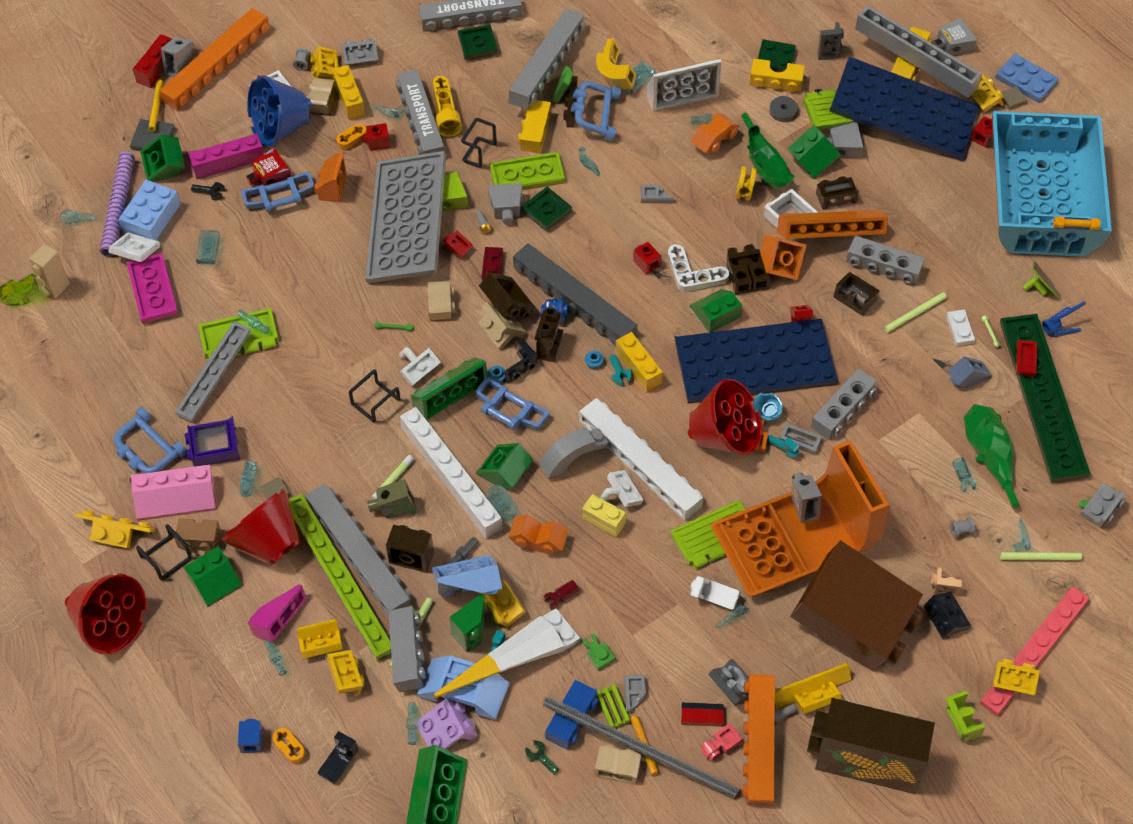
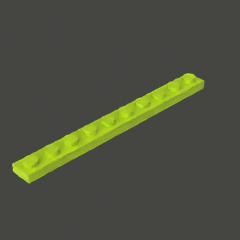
(340, 577)

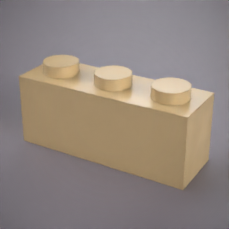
(49, 271)

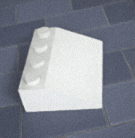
(684, 85)

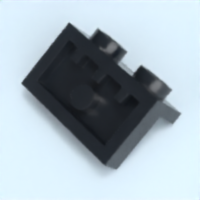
(946, 614)

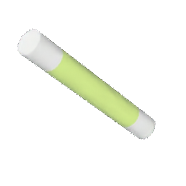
(397, 472)

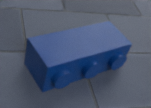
(565, 731)

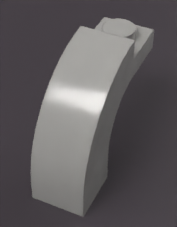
(568, 448)

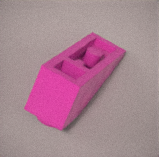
(276, 614)

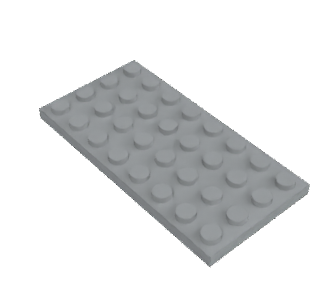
(406, 217)

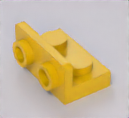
(323, 62)
(986, 95)
(345, 672)
(1015, 677)

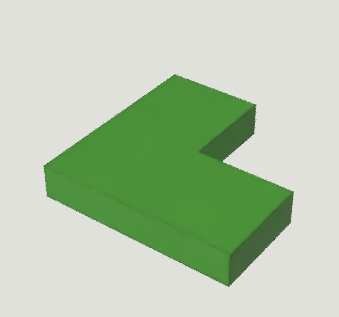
(562, 84)

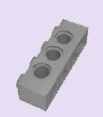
(885, 260)
(858, 382)

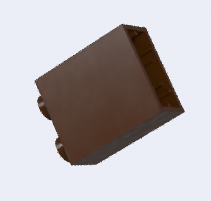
(859, 607)

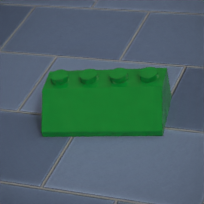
(450, 387)
(436, 787)

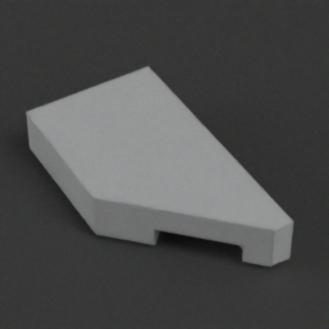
(655, 194)
(634, 691)

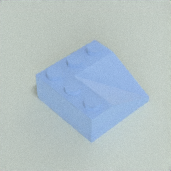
(474, 574)

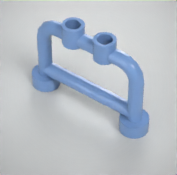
(578, 108)
(135, 462)

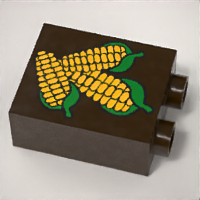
(871, 745)

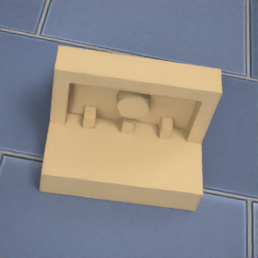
(500, 328)

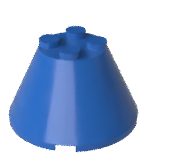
(276, 109)

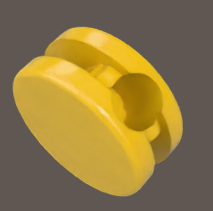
(745, 183)

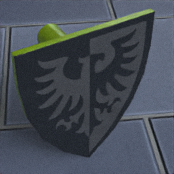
(1036, 281)

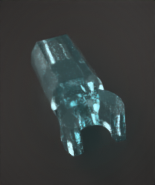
(963, 474)

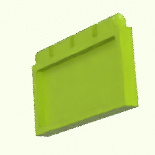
(818, 107)
(214, 331)
(697, 539)

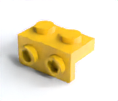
(504, 605)
(319, 638)

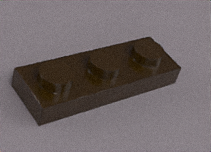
(568, 115)

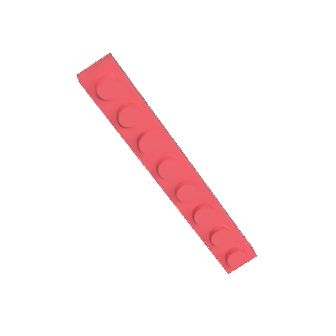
(1039, 644)

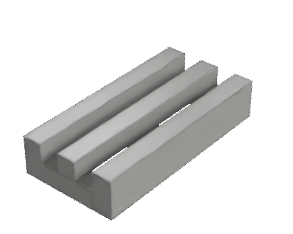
(804, 444)

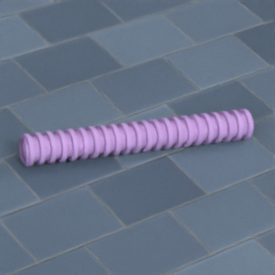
(117, 201)

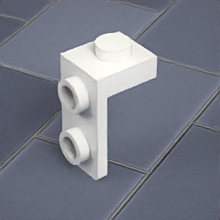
(714, 592)

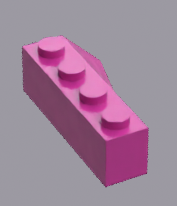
(225, 156)

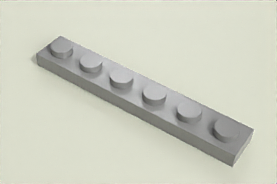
(213, 371)

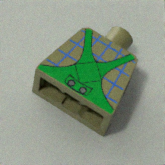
(394, 500)

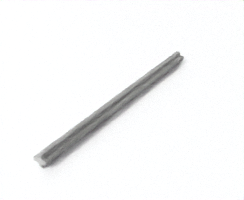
(643, 748)

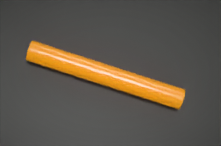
(640, 735)

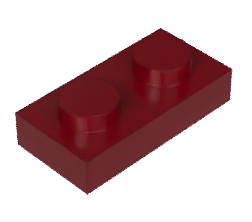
(492, 261)

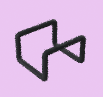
(473, 145)
(390, 393)
(142, 554)

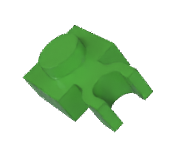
(599, 653)

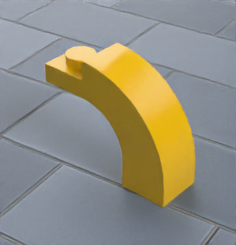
(615, 75)

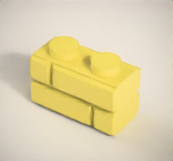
(604, 515)

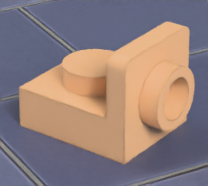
(944, 585)

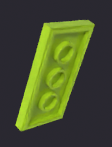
(530, 171)

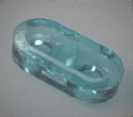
(502, 504)

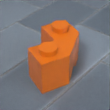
(711, 135)
(539, 537)

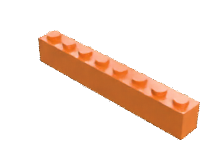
(214, 59)

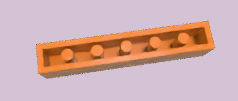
(832, 224)
(760, 739)

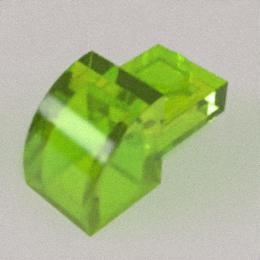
(18, 293)

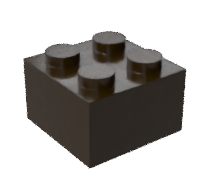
(410, 548)

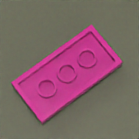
(152, 288)

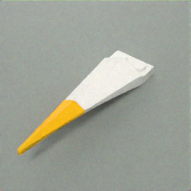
(537, 640)

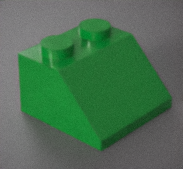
(814, 151)
(162, 158)
(717, 309)
(505, 465)
(212, 576)
(469, 623)

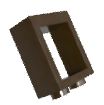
(507, 296)

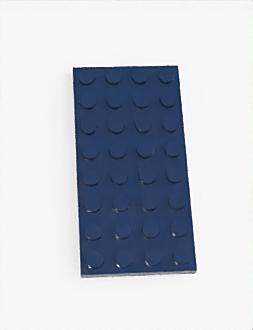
(904, 108)
(757, 357)

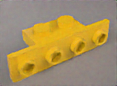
(113, 531)
(815, 690)

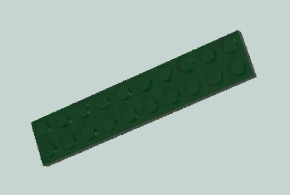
(1046, 403)

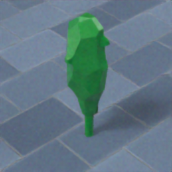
(771, 170)
(993, 446)

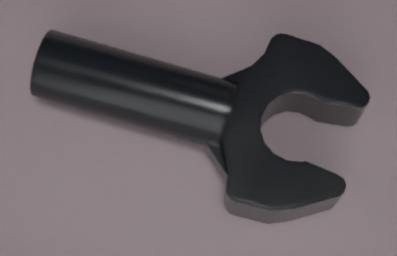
(210, 190)

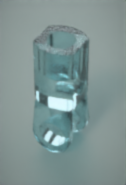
(248, 478)

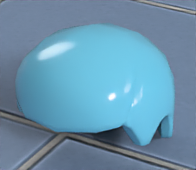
(769, 406)

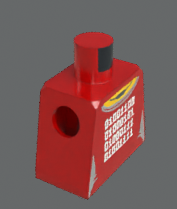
(268, 169)

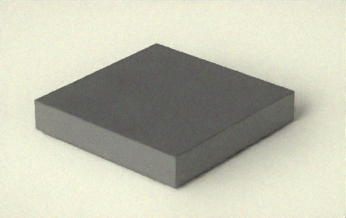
(143, 136)

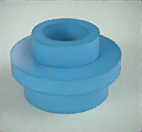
(594, 364)
(499, 378)

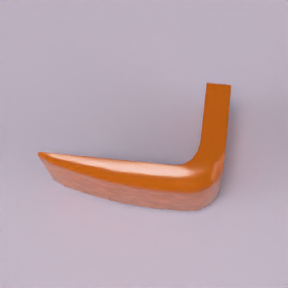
(775, 549)

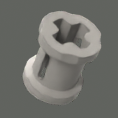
(301, 60)
(962, 527)

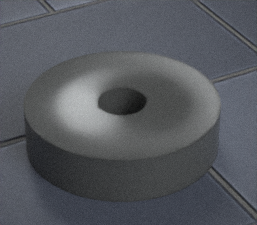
(783, 109)

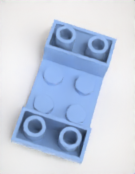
(484, 694)

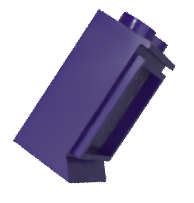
(212, 443)

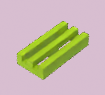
(606, 691)

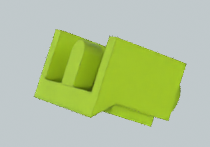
(962, 717)

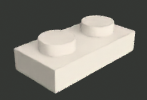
(960, 328)

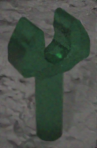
(539, 755)

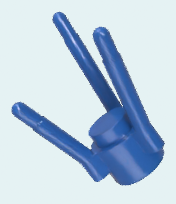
(1053, 324)

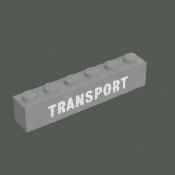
(466, 12)
(419, 112)

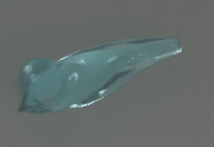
(394, 113)
(587, 162)
(1025, 543)
(736, 613)

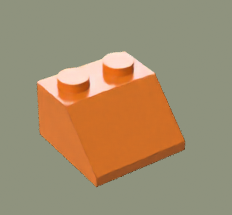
(332, 178)
(782, 256)

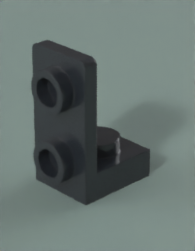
(527, 362)
(339, 758)

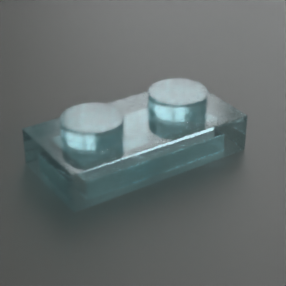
(643, 73)
(208, 247)

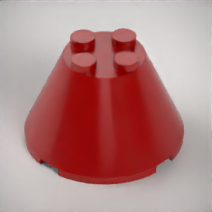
(726, 420)
(266, 530)
(108, 612)

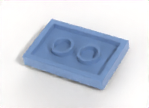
(1028, 77)

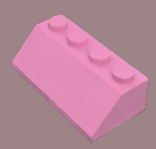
(173, 492)

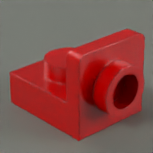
(457, 244)
(801, 313)

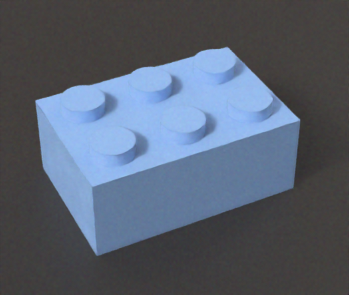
(150, 210)

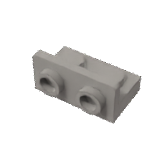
(360, 52)
(1102, 504)

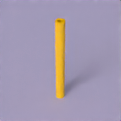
(155, 107)

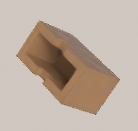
(198, 535)

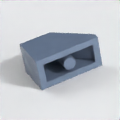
(968, 372)

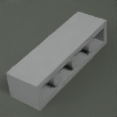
(405, 649)

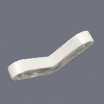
(687, 275)

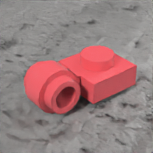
(725, 738)

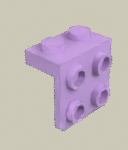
(446, 724)

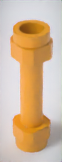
(1092, 223)

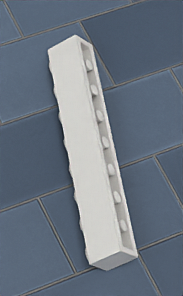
(642, 460)
(451, 473)

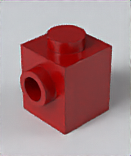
(983, 132)
(377, 136)
(647, 258)

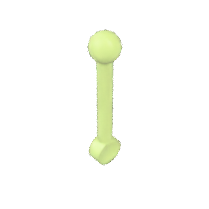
(984, 318)

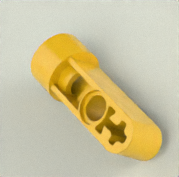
(448, 118)

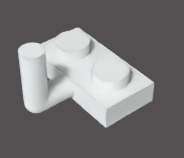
(419, 365)
(624, 488)

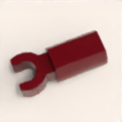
(562, 593)

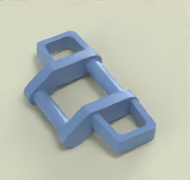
(290, 182)
(515, 422)

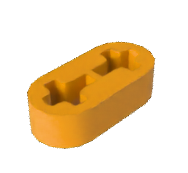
(351, 136)
(285, 748)

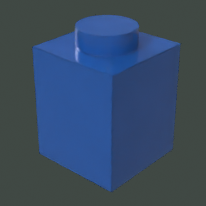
(250, 736)

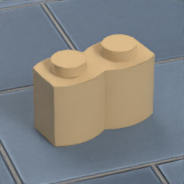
(321, 95)
(439, 300)
(617, 764)

